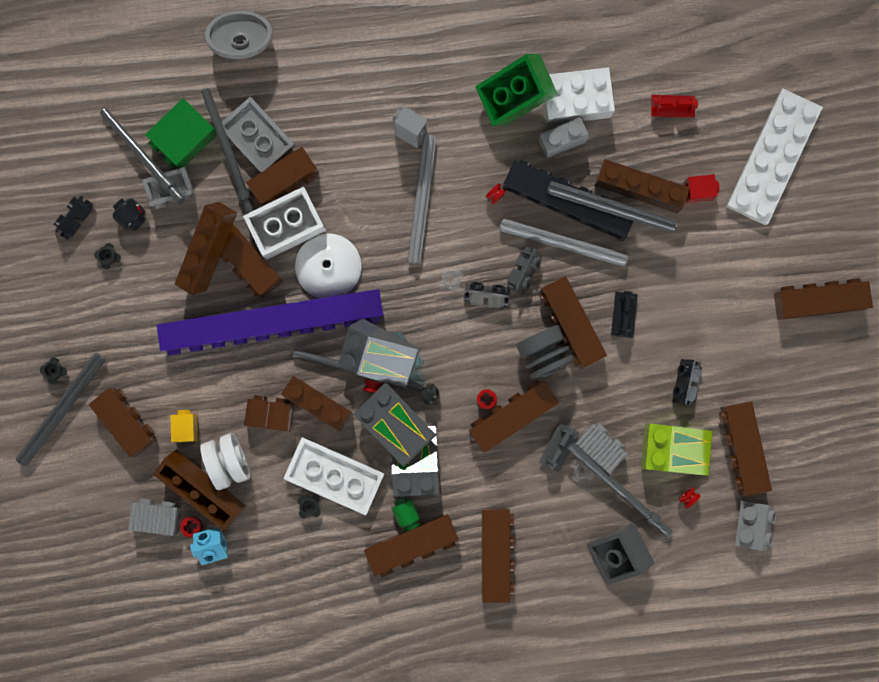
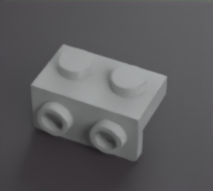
(157, 195)
(755, 526)

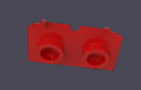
(673, 106)

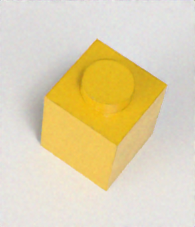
(184, 426)

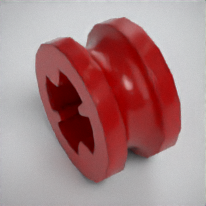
(495, 194)
(371, 386)
(490, 394)
(689, 498)
(185, 532)

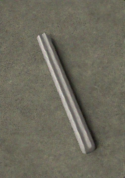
(421, 200)
(563, 242)

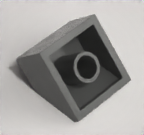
(621, 554)

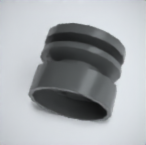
(545, 352)

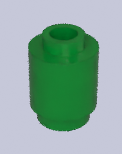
(406, 514)

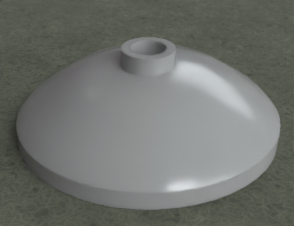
(238, 35)

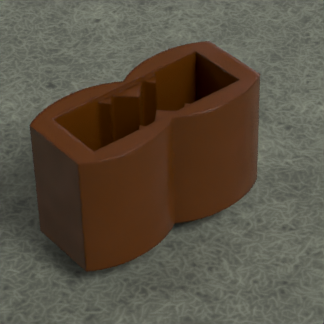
(268, 414)

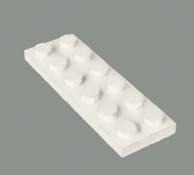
(774, 157)

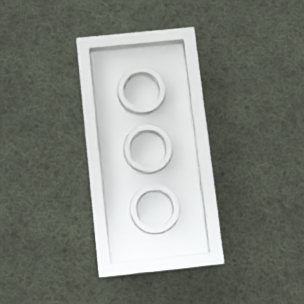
(334, 476)

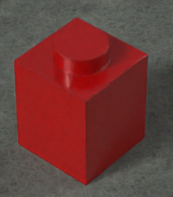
(702, 188)

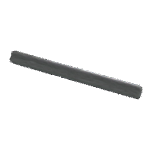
(612, 207)
(60, 409)

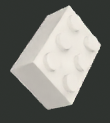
(580, 95)
(284, 223)

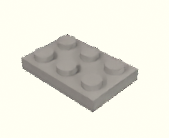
(256, 135)

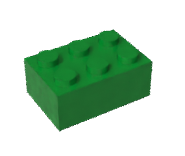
(516, 90)

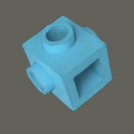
(209, 546)

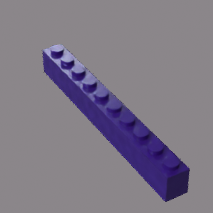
(269, 321)

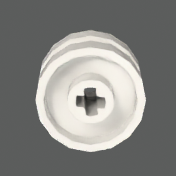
(225, 461)

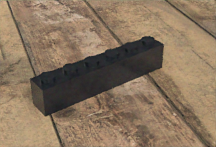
(533, 186)

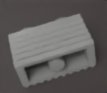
(410, 126)
(563, 138)
(601, 448)
(154, 517)

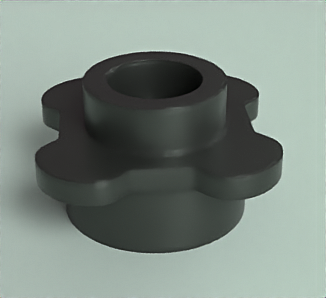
(101, 256)
(47, 368)
(430, 394)
(304, 502)

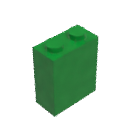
(180, 134)

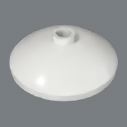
(331, 281)

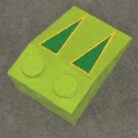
(676, 449)

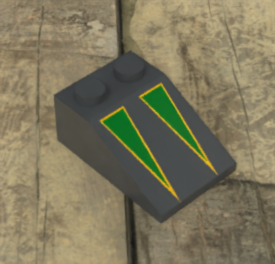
(378, 354)
(394, 424)
(419, 475)

